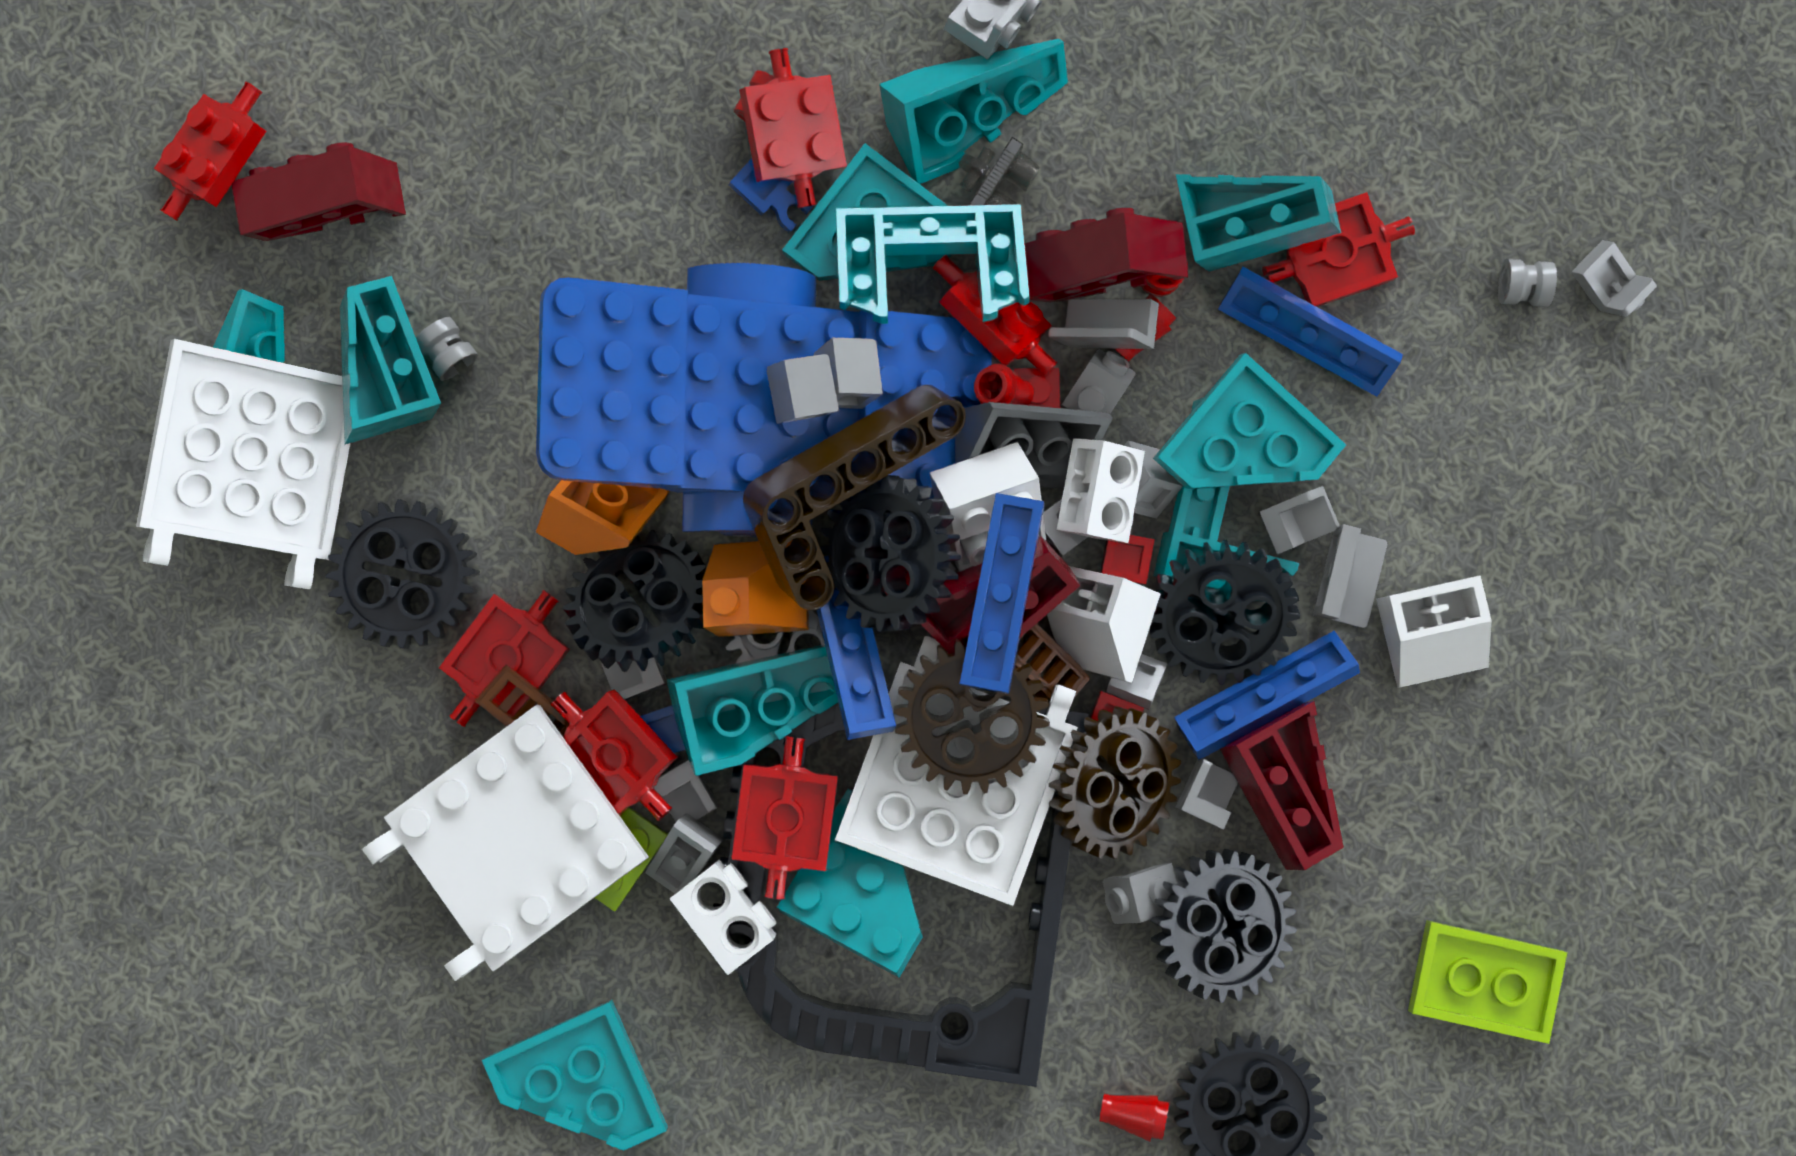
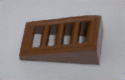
(1064, 670)
(522, 686)

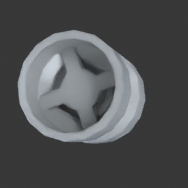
(1527, 282)
(445, 347)

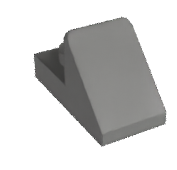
(683, 853)

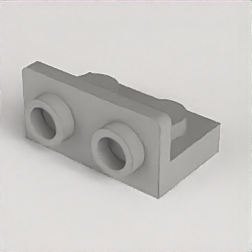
(989, 23)

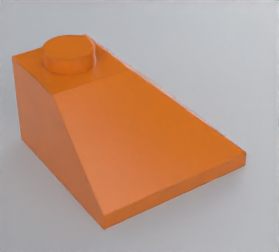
(597, 515)
(744, 595)

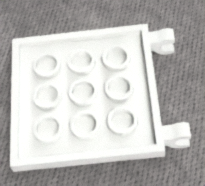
(245, 457)
(952, 835)
(512, 840)

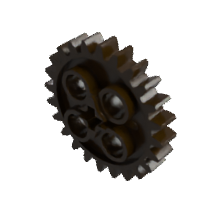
(990, 754)
(1092, 800)

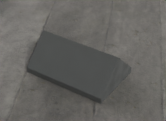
(1040, 431)

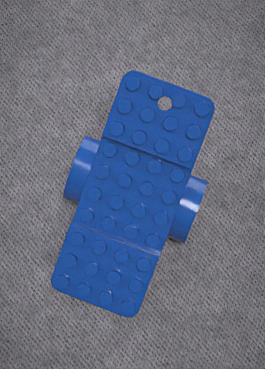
(679, 390)

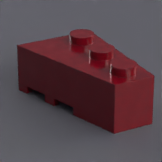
(316, 192)
(1103, 255)
(1049, 585)
(1288, 787)

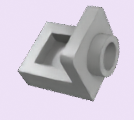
(1611, 281)
(1100, 383)
(1133, 895)

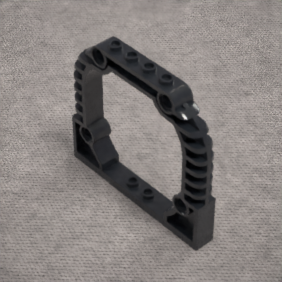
(1000, 1034)

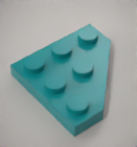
(864, 183)
(1248, 435)
(857, 902)
(581, 1079)

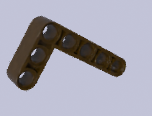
(837, 481)

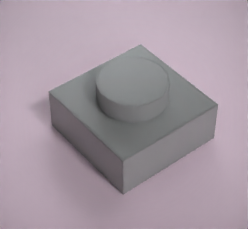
(1144, 684)

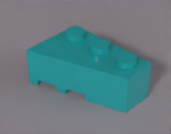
(1253, 217)
(381, 364)

